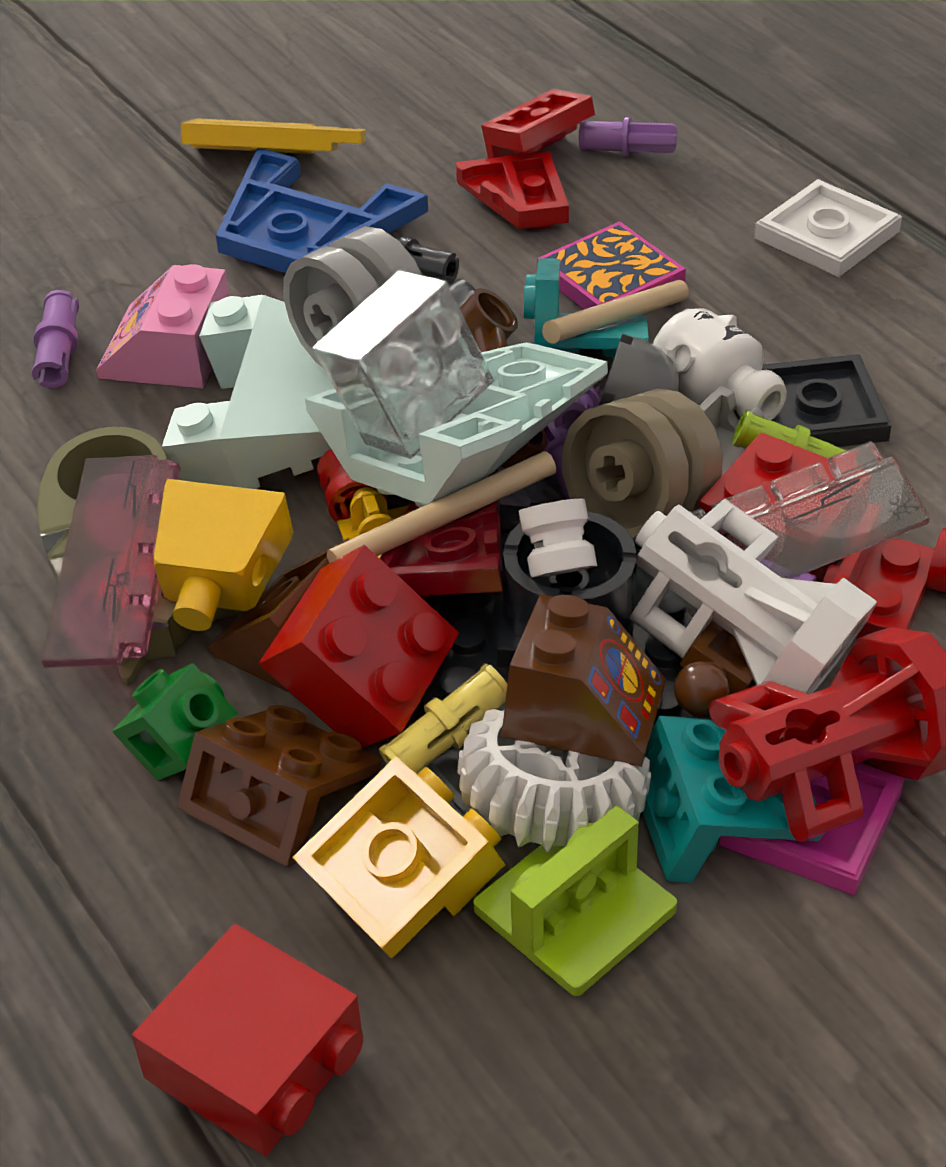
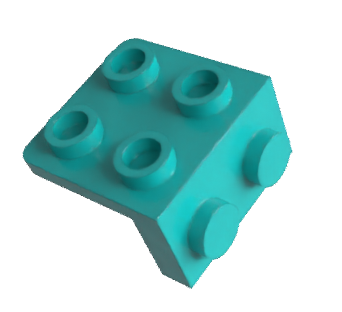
(542, 304)

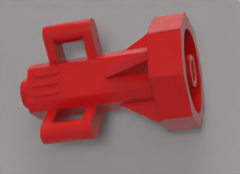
(878, 708)

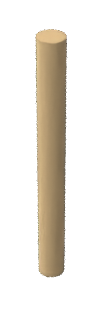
(614, 311)
(450, 507)

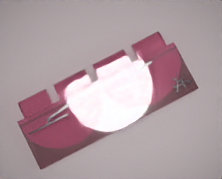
(109, 564)

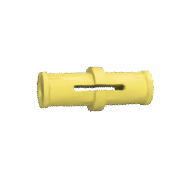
(447, 720)

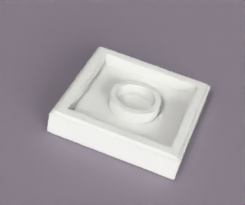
(828, 227)

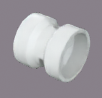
(557, 538)

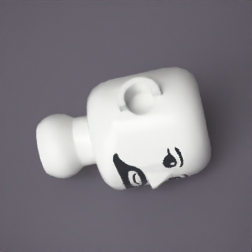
(717, 353)

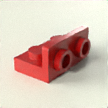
(536, 123)
(890, 574)

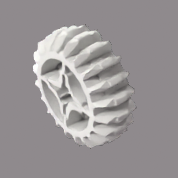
(542, 790)

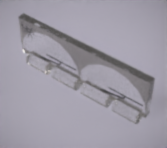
(832, 518)

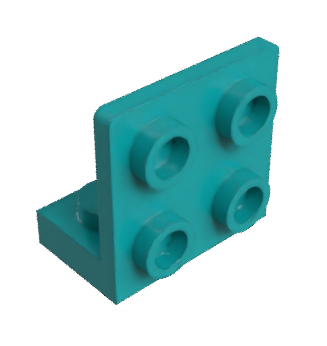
(694, 802)

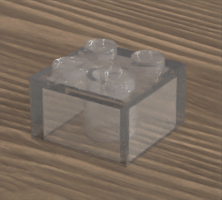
(404, 362)

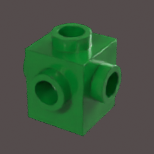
(168, 715)

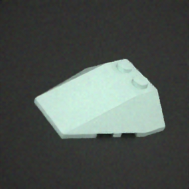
(527, 394)

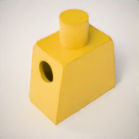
(218, 547)

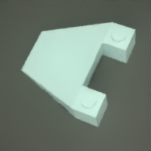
(267, 416)

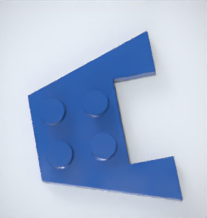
(280, 225)

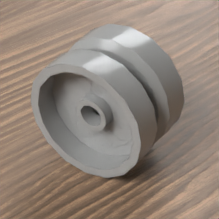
(338, 279)

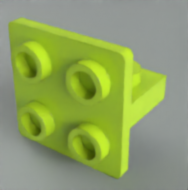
(579, 903)

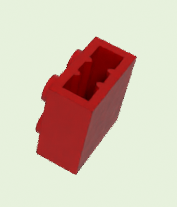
(250, 1039)

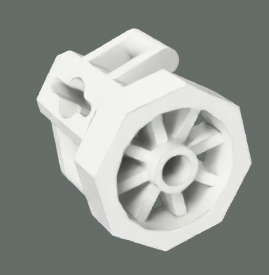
(783, 626)

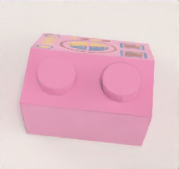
(162, 330)

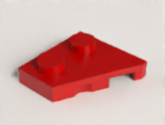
(518, 188)

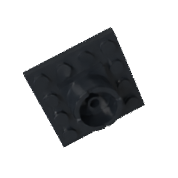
(495, 621)

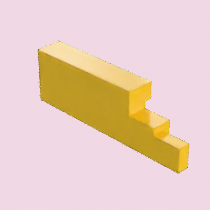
(266, 135)

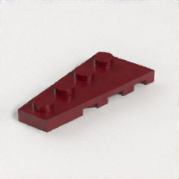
(454, 557)

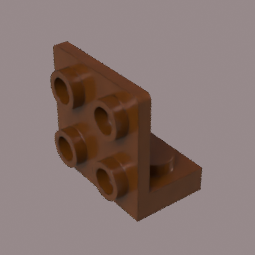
(266, 776)

